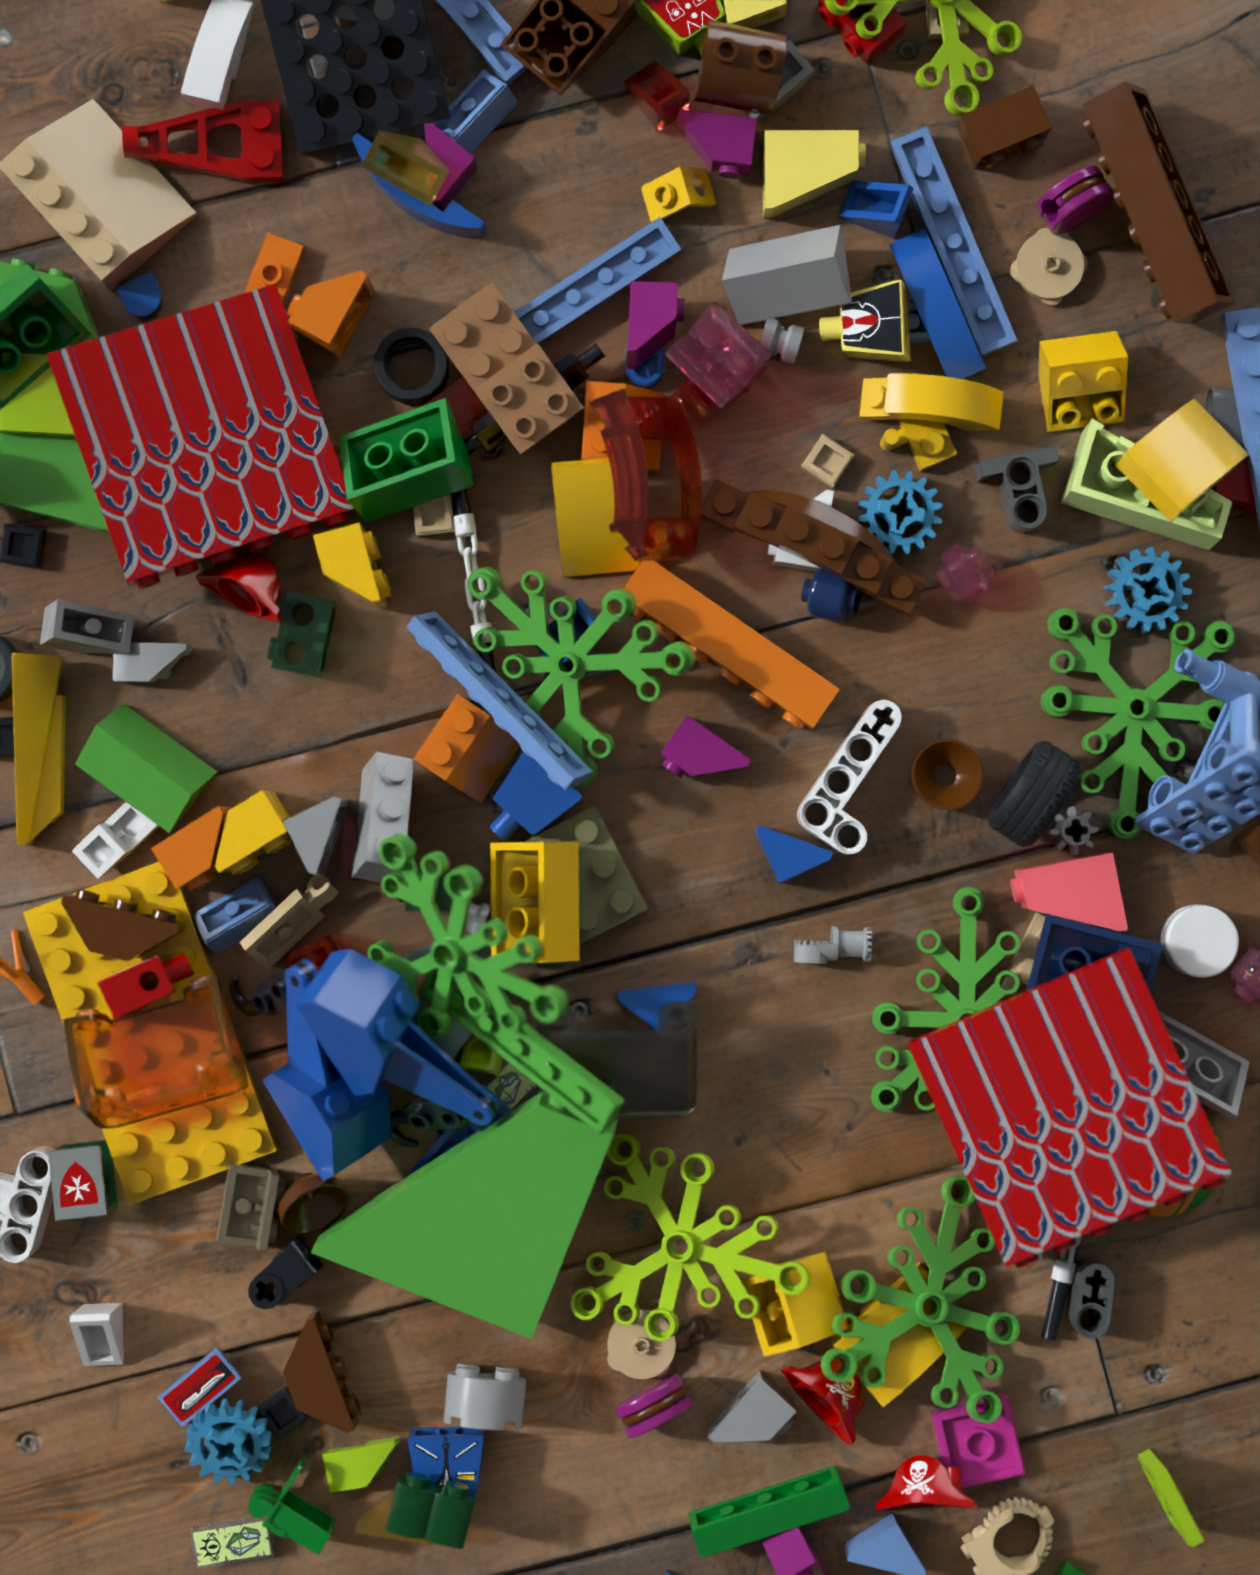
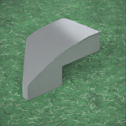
(148, 661)

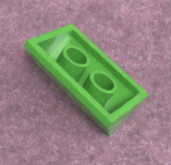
(145, 767)

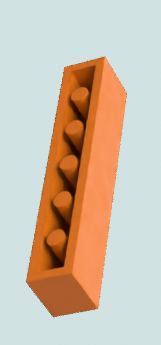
(731, 645)

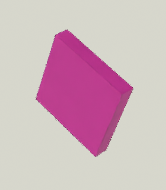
(980, 1449)

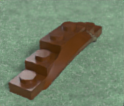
(818, 536)

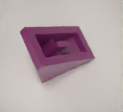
(455, 158)

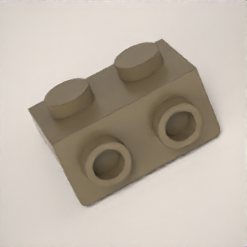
(249, 1206)

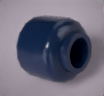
(830, 597)

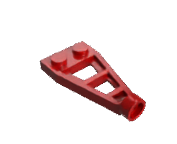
(260, 141)

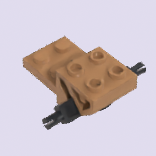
(510, 373)

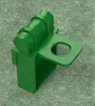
(291, 1515)

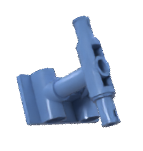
(1227, 775)

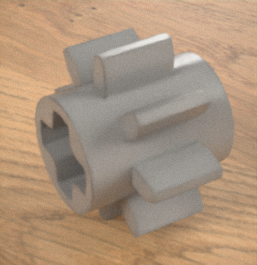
(1079, 839)

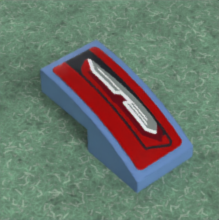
(199, 1386)

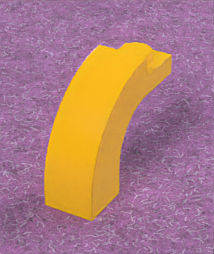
(932, 398)

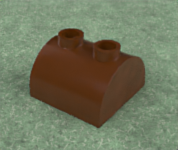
(740, 67)

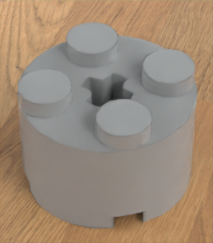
(485, 1398)

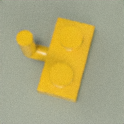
(926, 439)

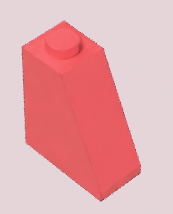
(1074, 889)

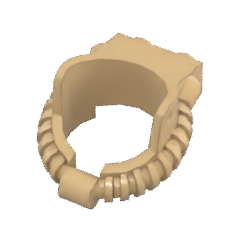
(981, 1542)

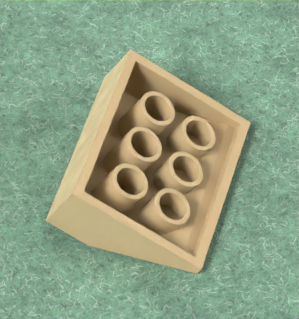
(97, 200)

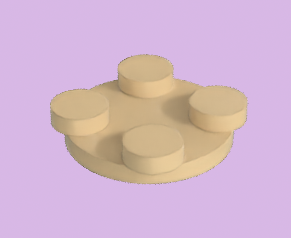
(1049, 266)
(635, 1352)

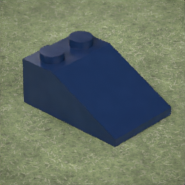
(1071, 945)

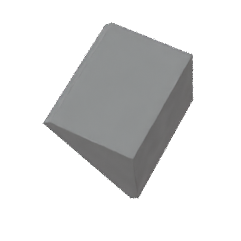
(317, 832)

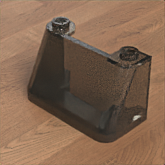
(644, 1067)

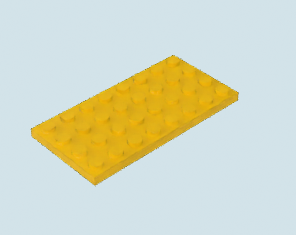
(181, 1144)

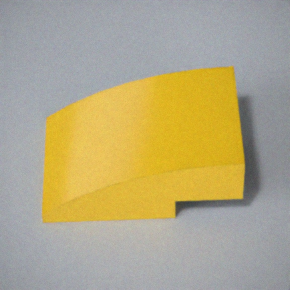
(1181, 459)
(583, 514)
(908, 1353)

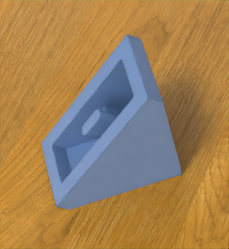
(885, 1548)

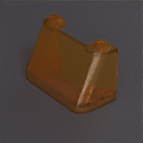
(155, 1057)

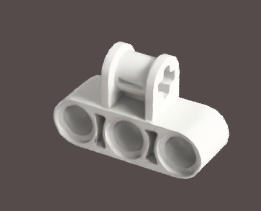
(13, 1214)

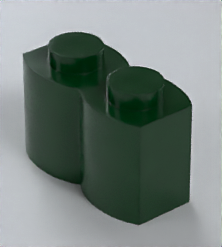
(431, 1510)

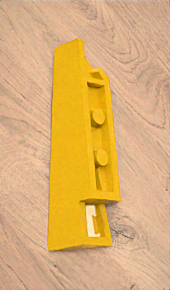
(38, 743)

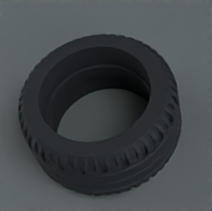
(1034, 794)

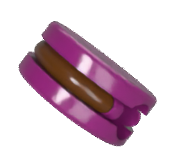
(1075, 200)
(653, 1406)

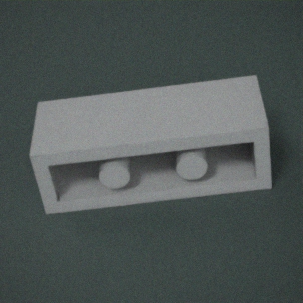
(381, 811)

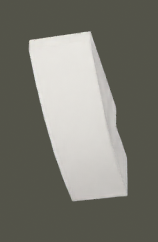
(217, 53)

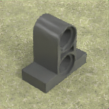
(1015, 494)

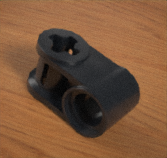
(288, 1271)

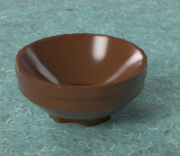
(966, 768)
(312, 1203)

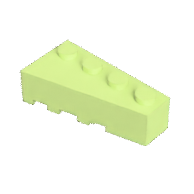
(1103, 490)

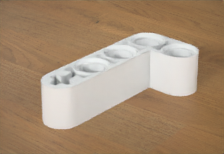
(855, 772)

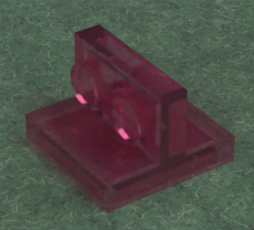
(719, 355)

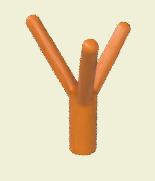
(18, 975)

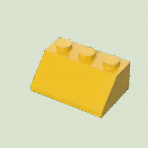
(537, 896)

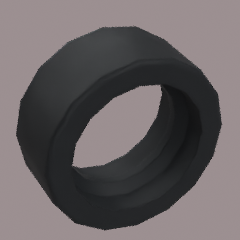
(393, 343)

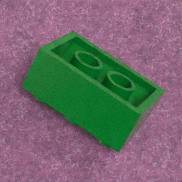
(33, 323)
(405, 461)

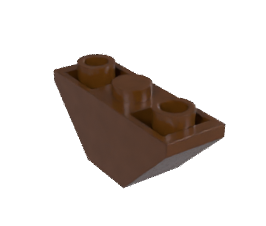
(118, 928)
(318, 1377)

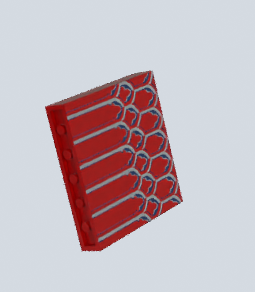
(201, 435)
(1069, 1109)

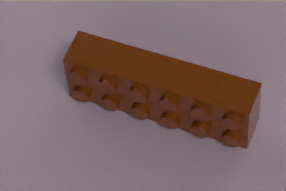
(1157, 204)

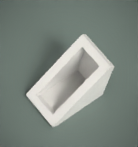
(99, 1333)

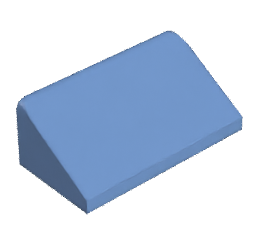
(478, 111)
(234, 915)

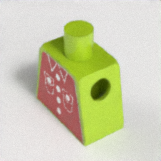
(681, 21)

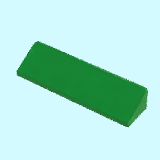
(768, 1511)

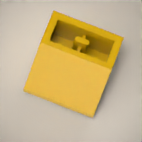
(1083, 380)
(349, 561)
(251, 830)
(798, 1319)

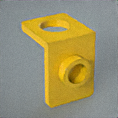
(676, 192)

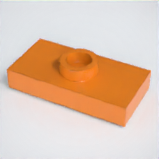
(276, 265)

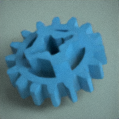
(917, 516)
(1155, 575)
(228, 1441)

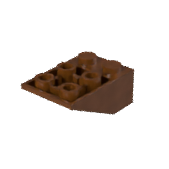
(567, 37)

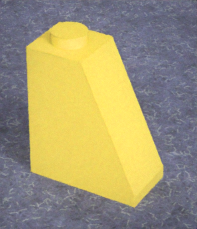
(807, 165)

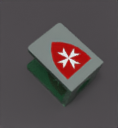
(82, 1180)

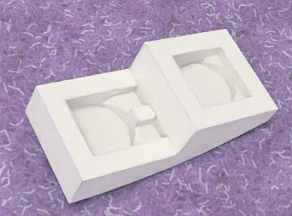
(114, 840)

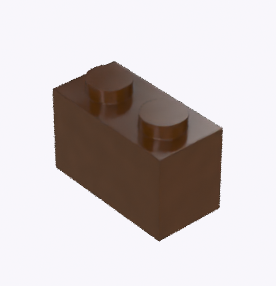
(1004, 128)

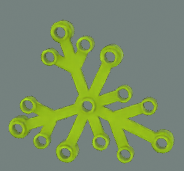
(952, 52)
(725, 1258)

